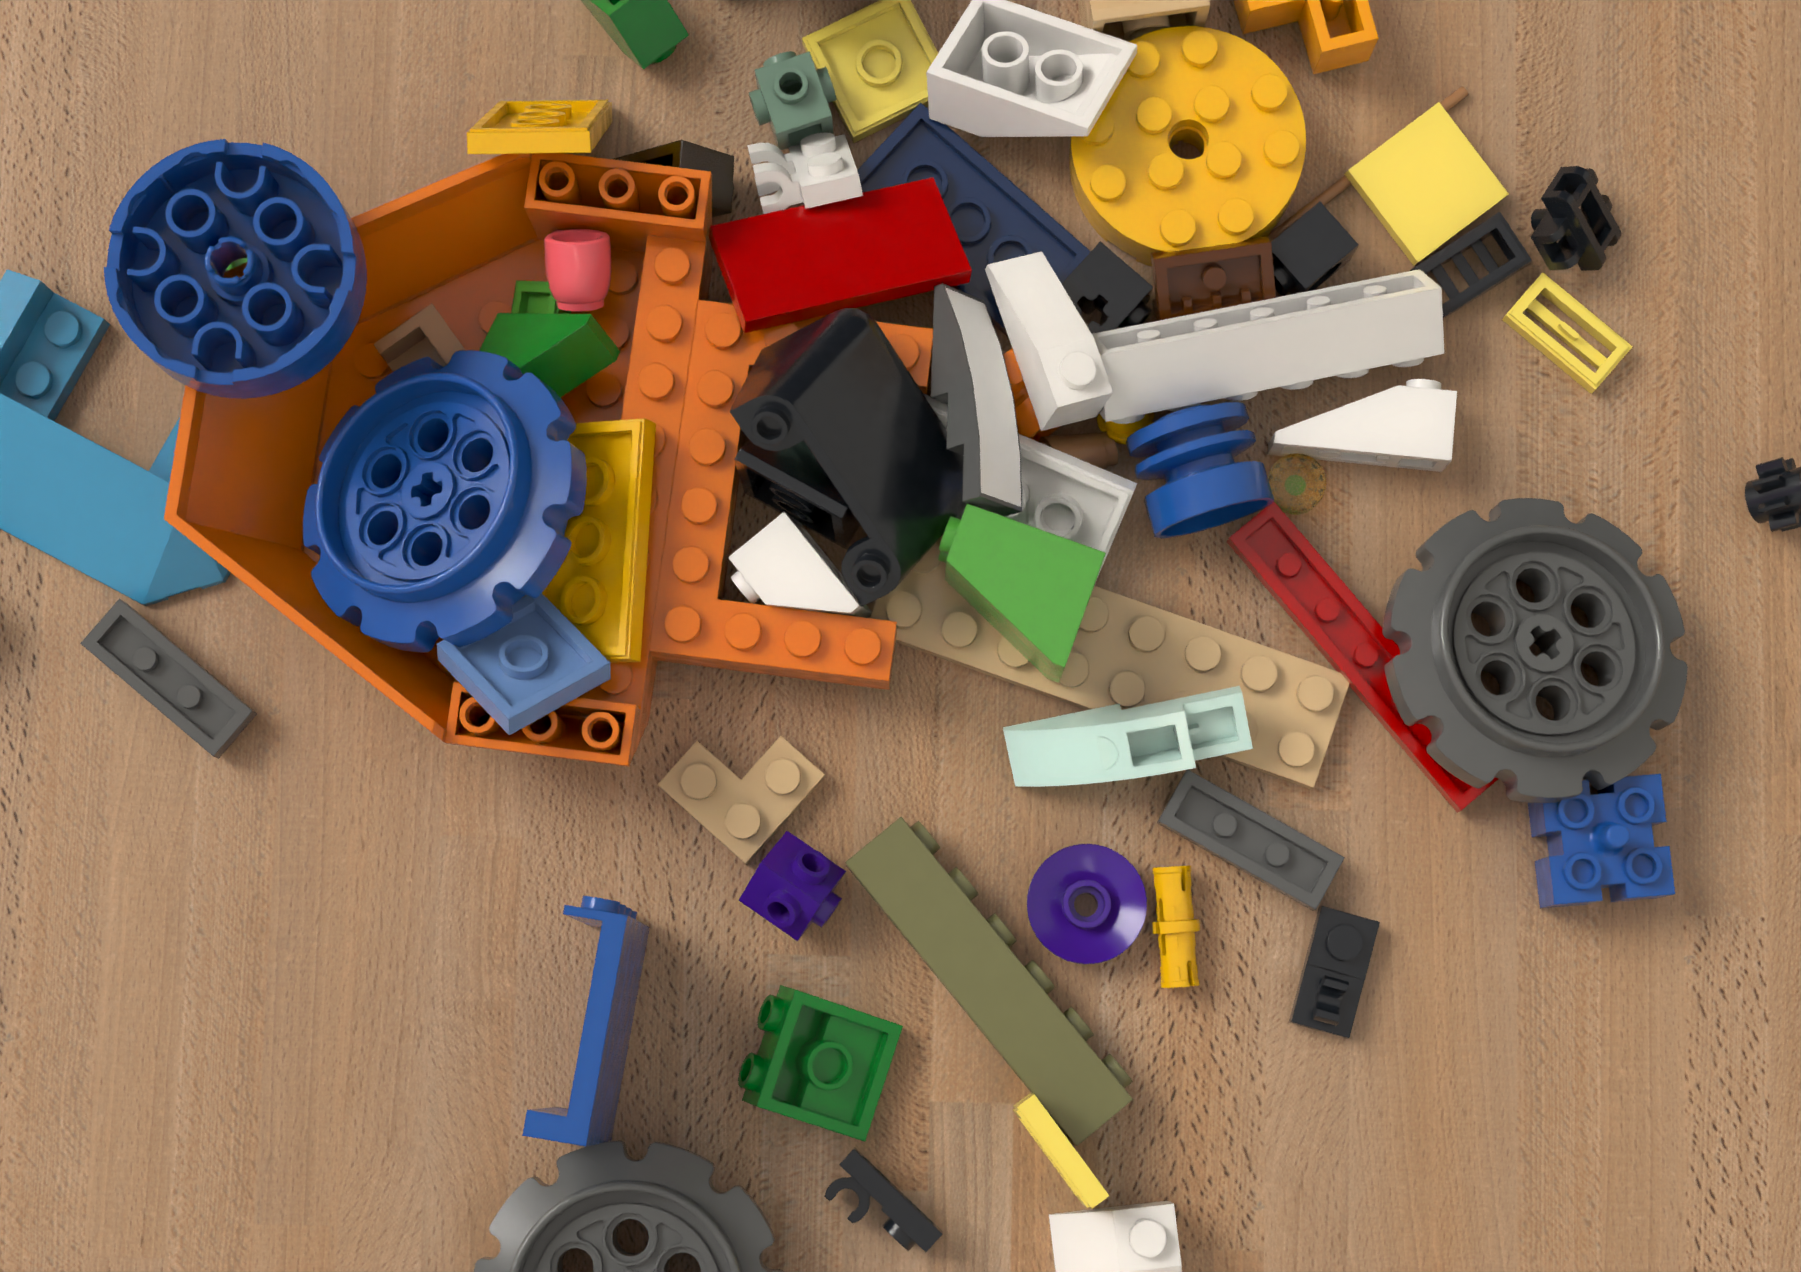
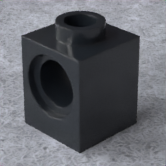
(1310, 251)

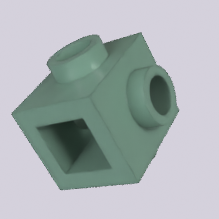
(793, 98)

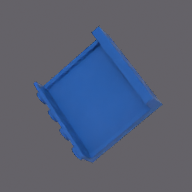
(604, 1031)

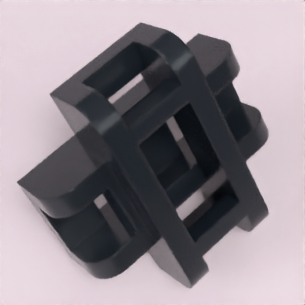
(1580, 231)

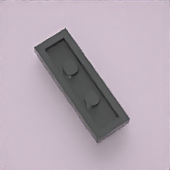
(168, 678)
(1250, 840)

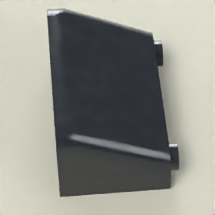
(870, 432)

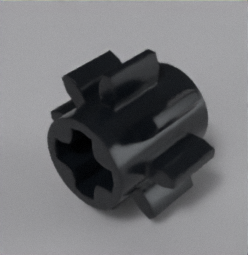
(1776, 494)

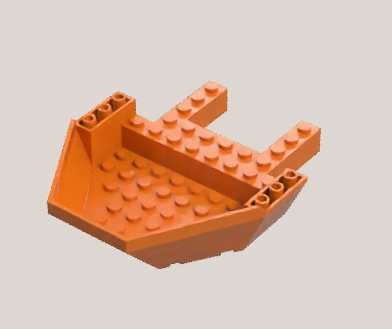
(681, 364)

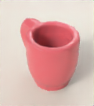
(578, 268)

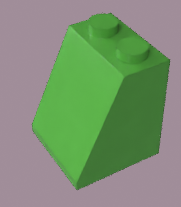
(1022, 582)

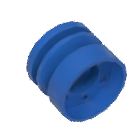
(1195, 458)

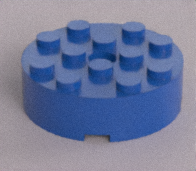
(197, 218)

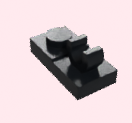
(1334, 972)
(906, 1221)

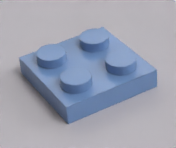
(527, 665)

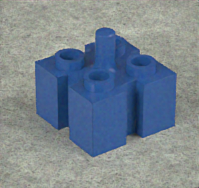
(1603, 844)

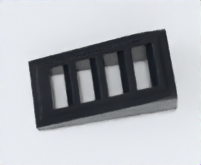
(1507, 241)

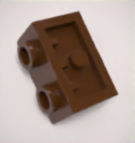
(1212, 277)

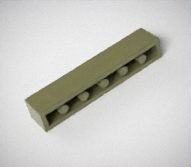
(989, 981)

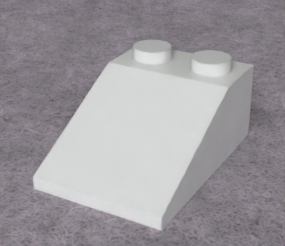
(1024, 73)

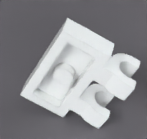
(811, 174)

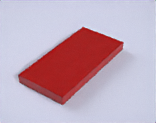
(839, 255)

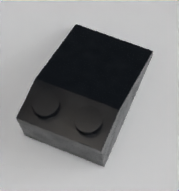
(798, 486)

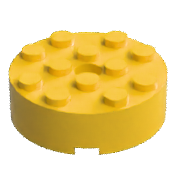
(1225, 103)

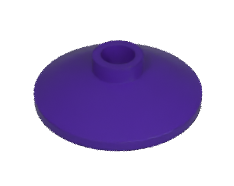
(1118, 897)

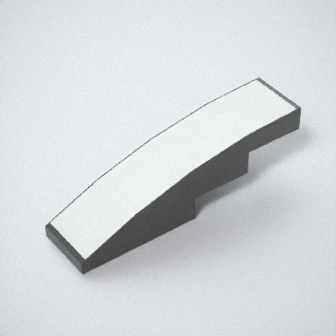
(981, 413)

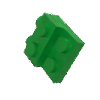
(819, 1062)

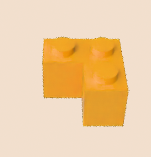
(1332, 30)

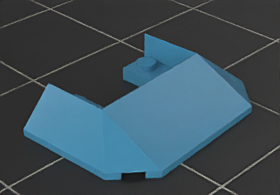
(67, 489)

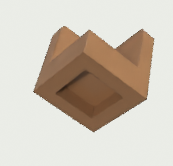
(417, 338)

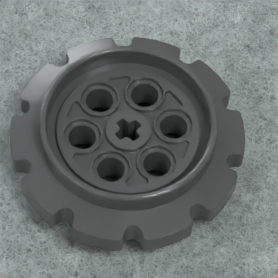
(1595, 729)
(604, 1187)

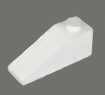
(1049, 342)
(1391, 429)

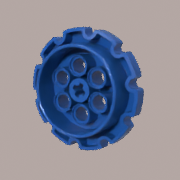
(444, 501)

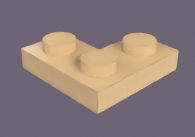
(743, 810)

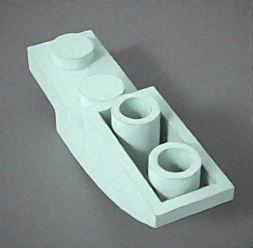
(1129, 742)

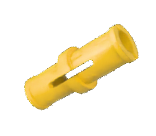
(1175, 926)

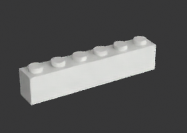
(1271, 344)

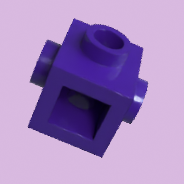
(794, 887)

